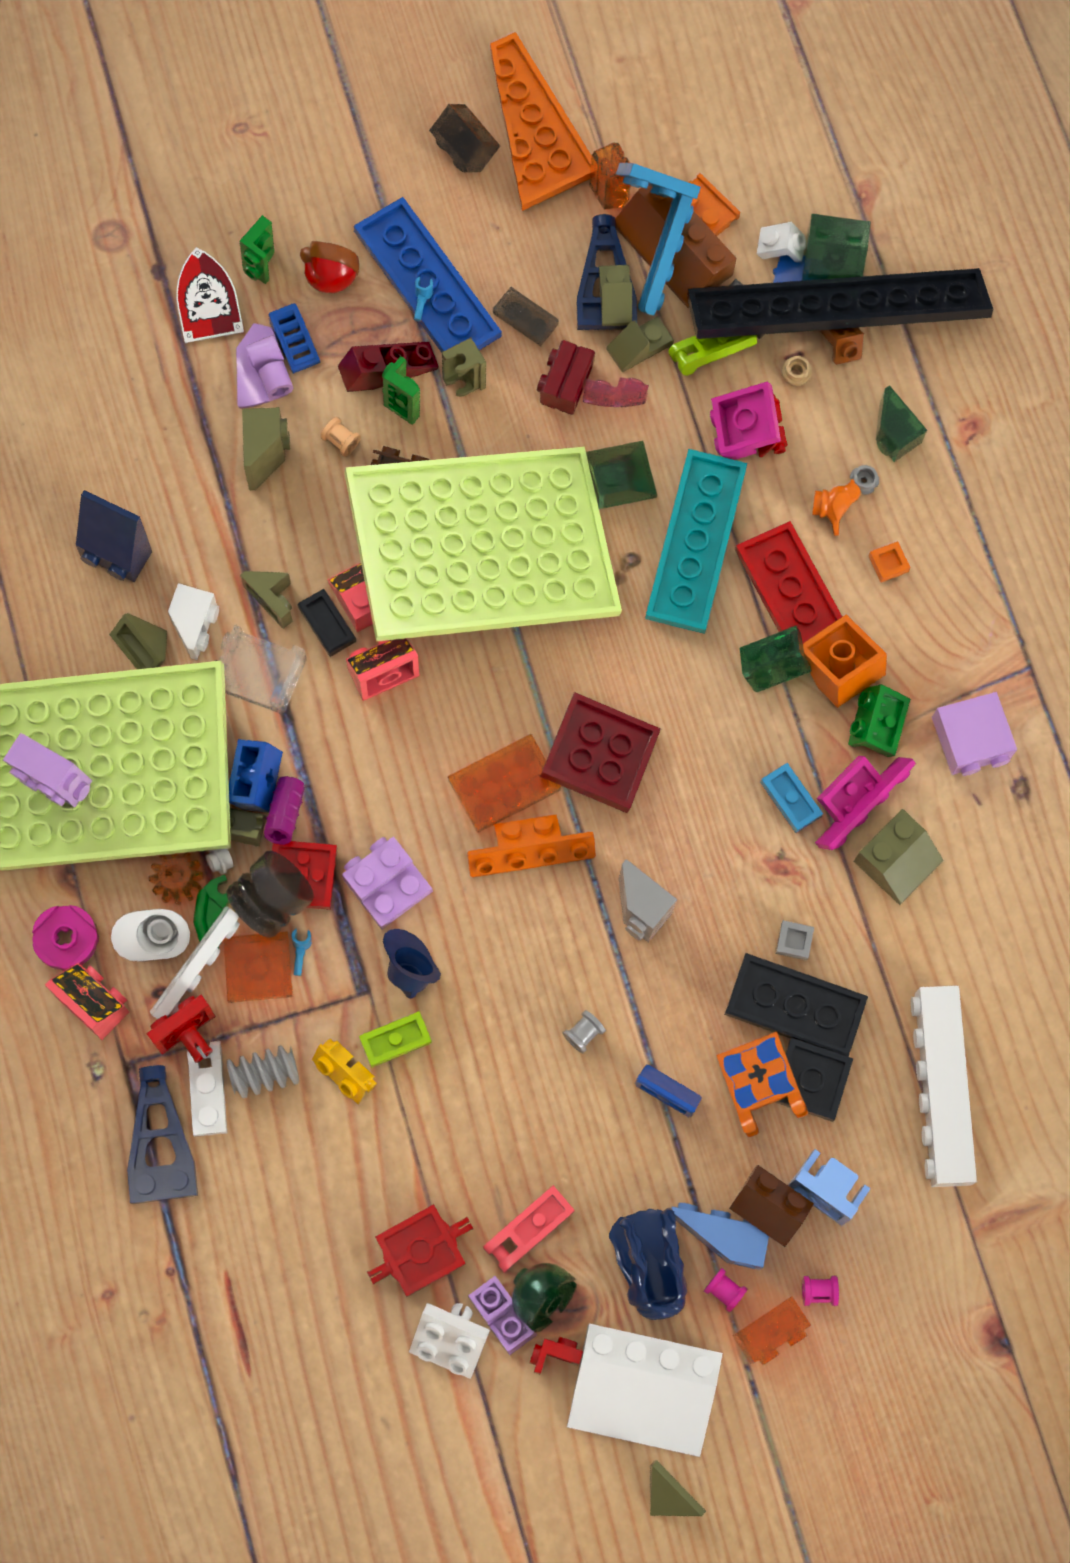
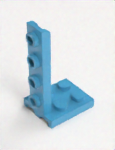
(671, 238)

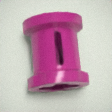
(725, 1290)
(820, 1290)

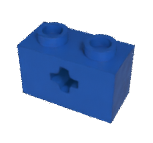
(254, 775)

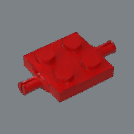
(420, 1250)

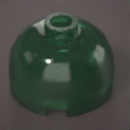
(540, 1292)

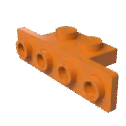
(530, 845)

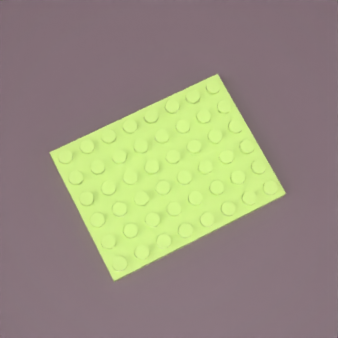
(481, 543)
(153, 761)

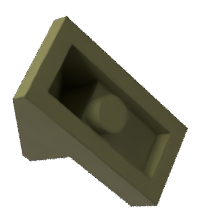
(615, 295)
(639, 343)
(266, 589)

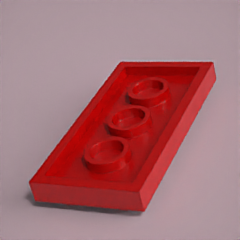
(788, 581)

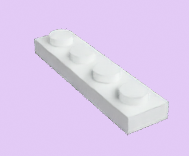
(204, 953)

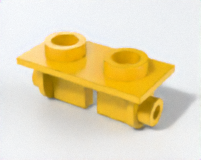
(332, 1061)

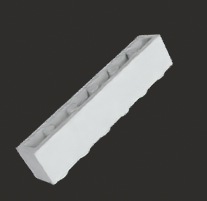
(944, 1086)

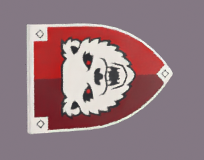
(206, 299)

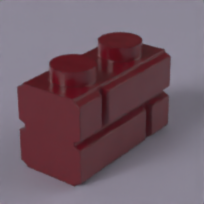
(567, 376)

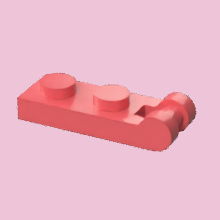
(530, 1228)

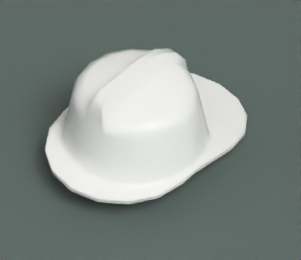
(150, 935)

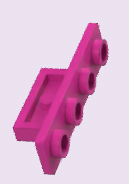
(856, 794)

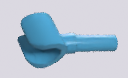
(422, 294)
(300, 947)

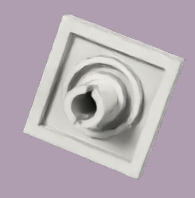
(449, 1339)

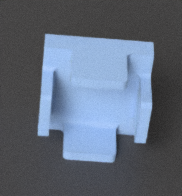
(829, 1188)

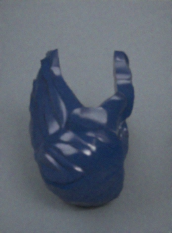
(651, 1262)

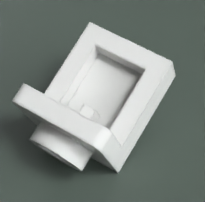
(781, 241)

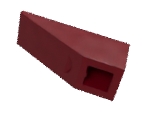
(364, 365)

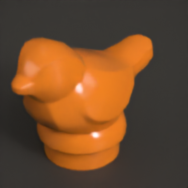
(835, 503)

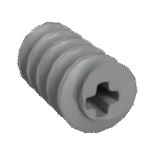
(263, 1071)

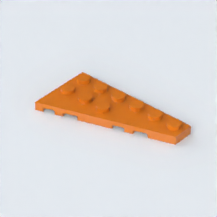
(541, 138)

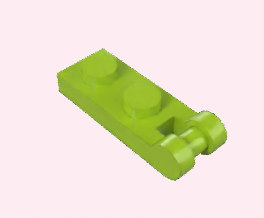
(706, 350)

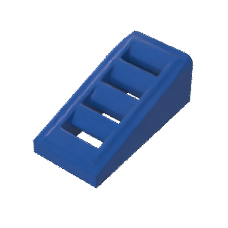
(284, 321)

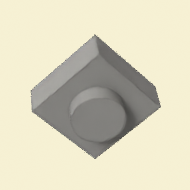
(794, 940)

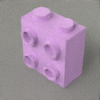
(974, 734)
(47, 772)

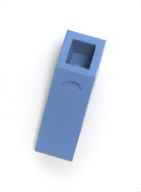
(730, 1239)

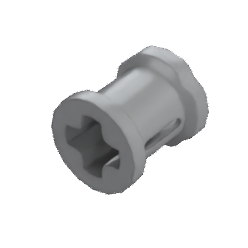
(584, 1031)

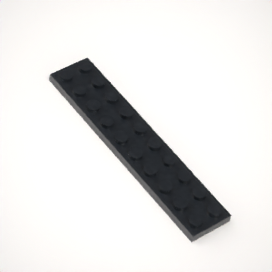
(839, 303)

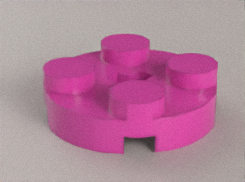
(66, 955)

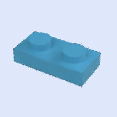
(791, 798)

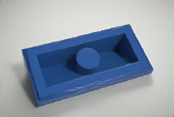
(668, 1090)

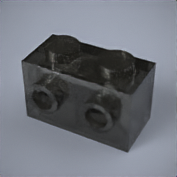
(464, 138)

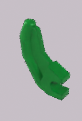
(209, 906)

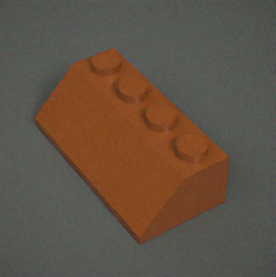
(703, 256)

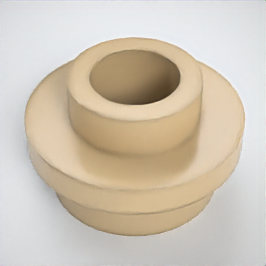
(800, 364)

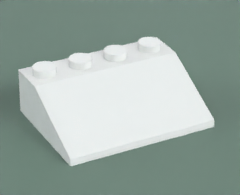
(644, 1390)

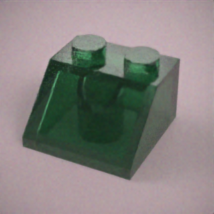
(835, 247)

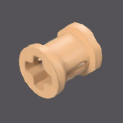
(340, 436)

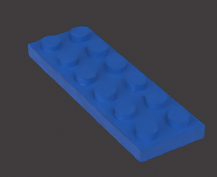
(409, 251)

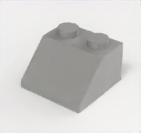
(643, 902)

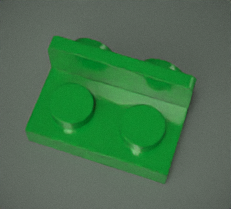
(257, 250)
(401, 392)
(879, 720)

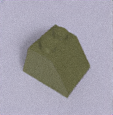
(263, 443)
(899, 857)

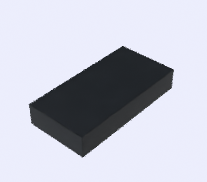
(326, 622)

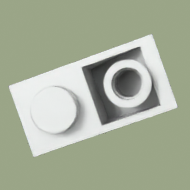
(191, 615)

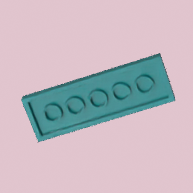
(696, 541)

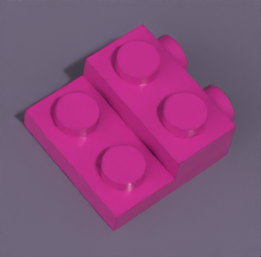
(745, 421)

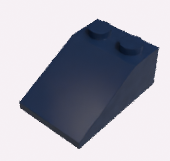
(111, 538)

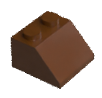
(771, 1205)

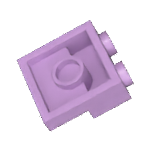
(386, 881)

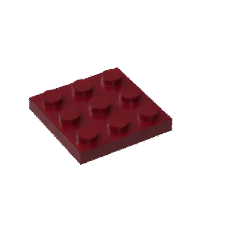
(600, 752)

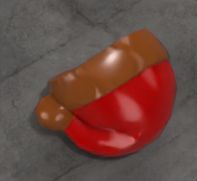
(329, 266)

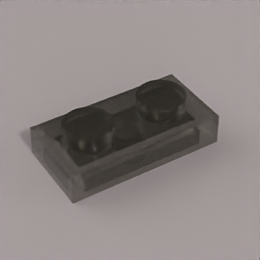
(525, 316)

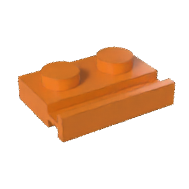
(713, 207)

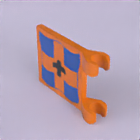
(760, 1076)

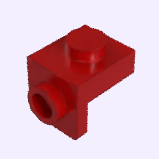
(562, 1349)

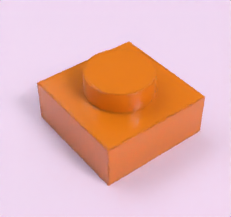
(889, 561)

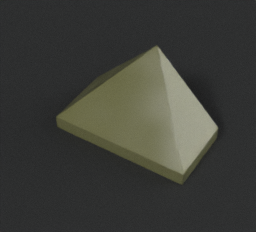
(140, 641)
(668, 1496)

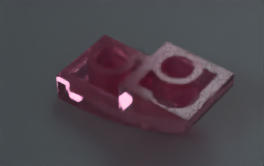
(626, 394)

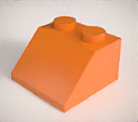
(844, 660)

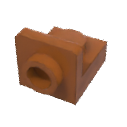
(846, 344)

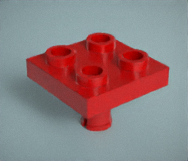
(183, 1028)

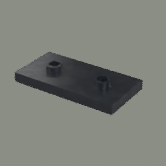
(796, 1005)

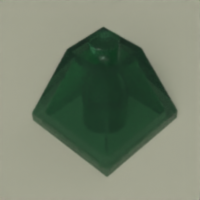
(621, 474)

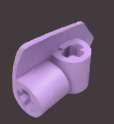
(260, 368)

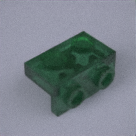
(774, 659)

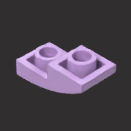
(497, 1310)

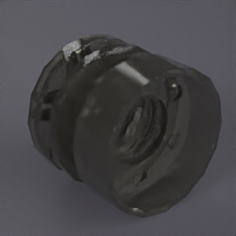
(270, 894)

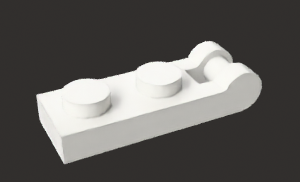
(208, 1094)

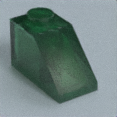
(897, 426)

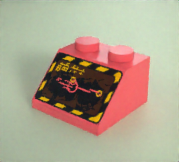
(352, 594)
(383, 666)
(88, 999)

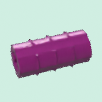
(284, 810)

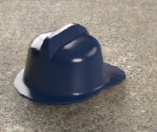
(410, 962)

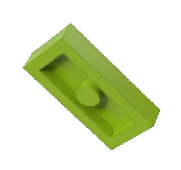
(395, 1039)

